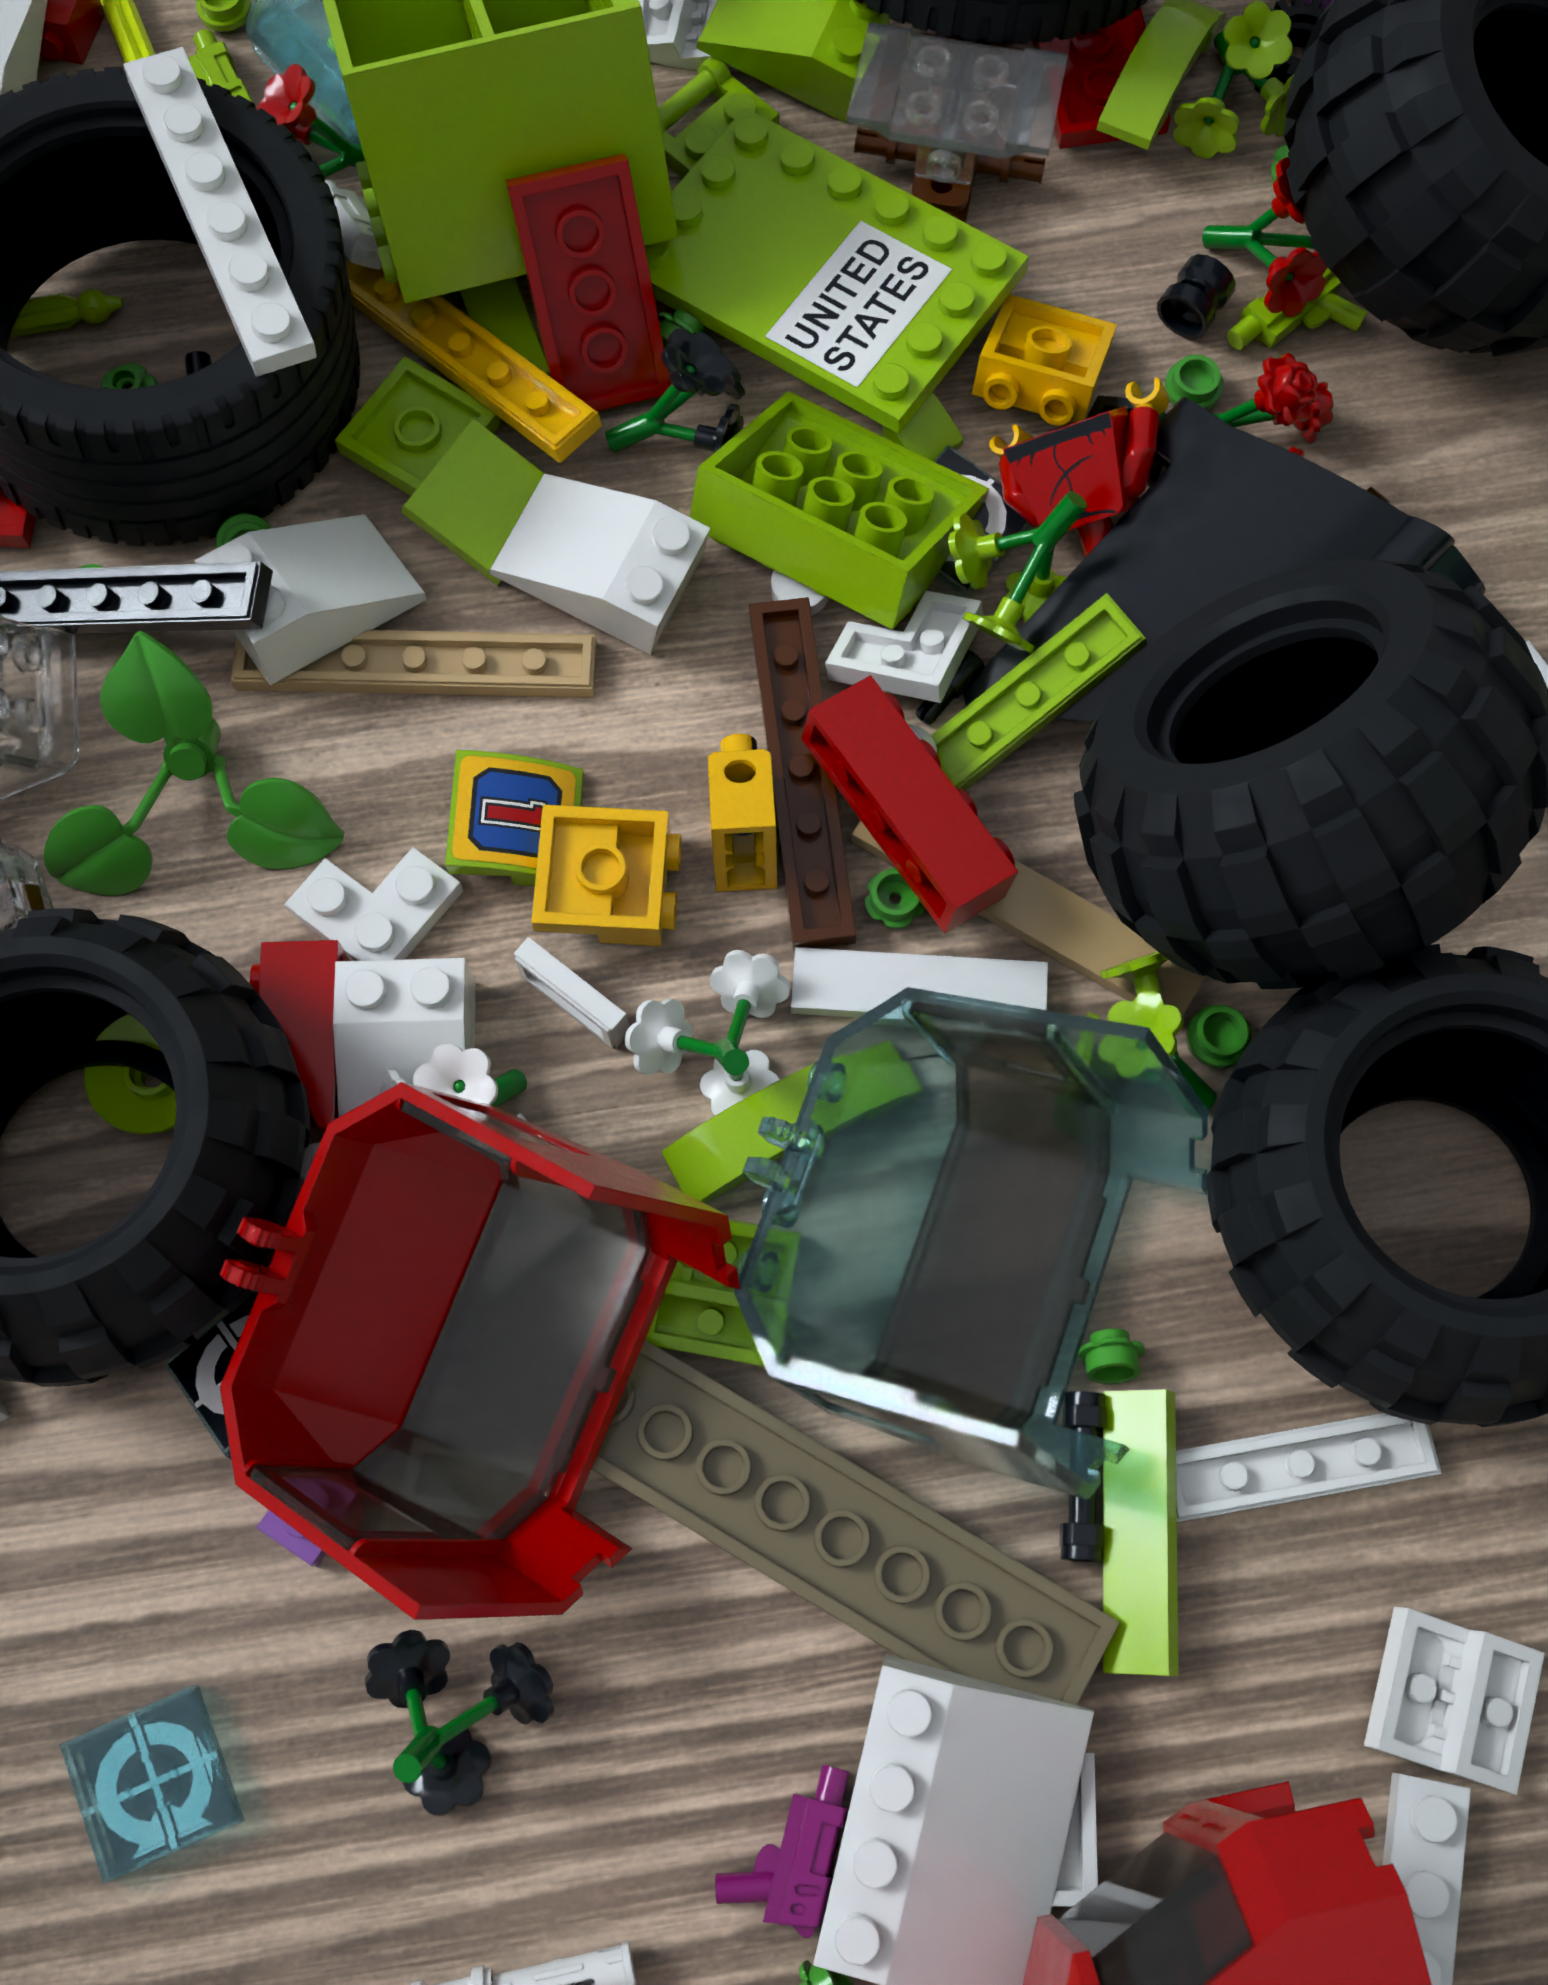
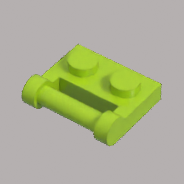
(691, 144)

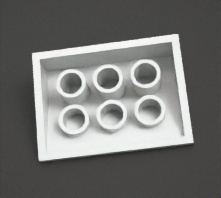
(952, 1830)

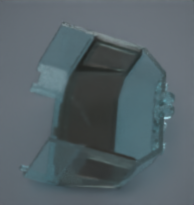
(956, 1221)

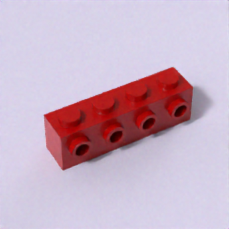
(909, 803)

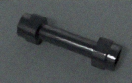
(1081, 1537)

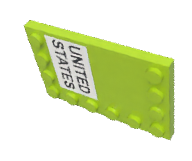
(828, 269)

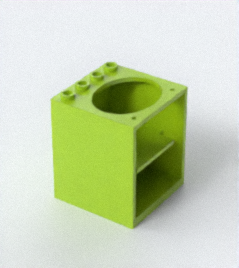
(483, 95)

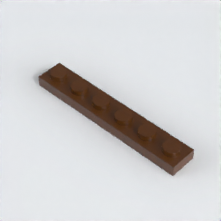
(802, 790)

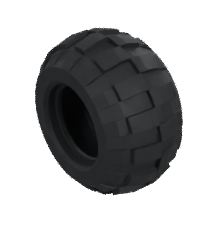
(1429, 165)
(1316, 773)
(1416, 1030)
(231, 1155)

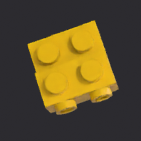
(1043, 360)
(606, 874)

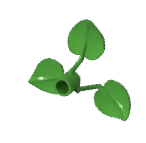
(159, 697)

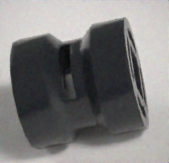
(1200, 289)

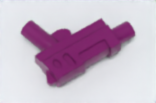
(797, 1875)

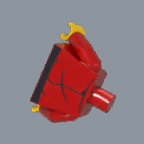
(1098, 458)

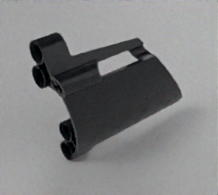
(1215, 523)

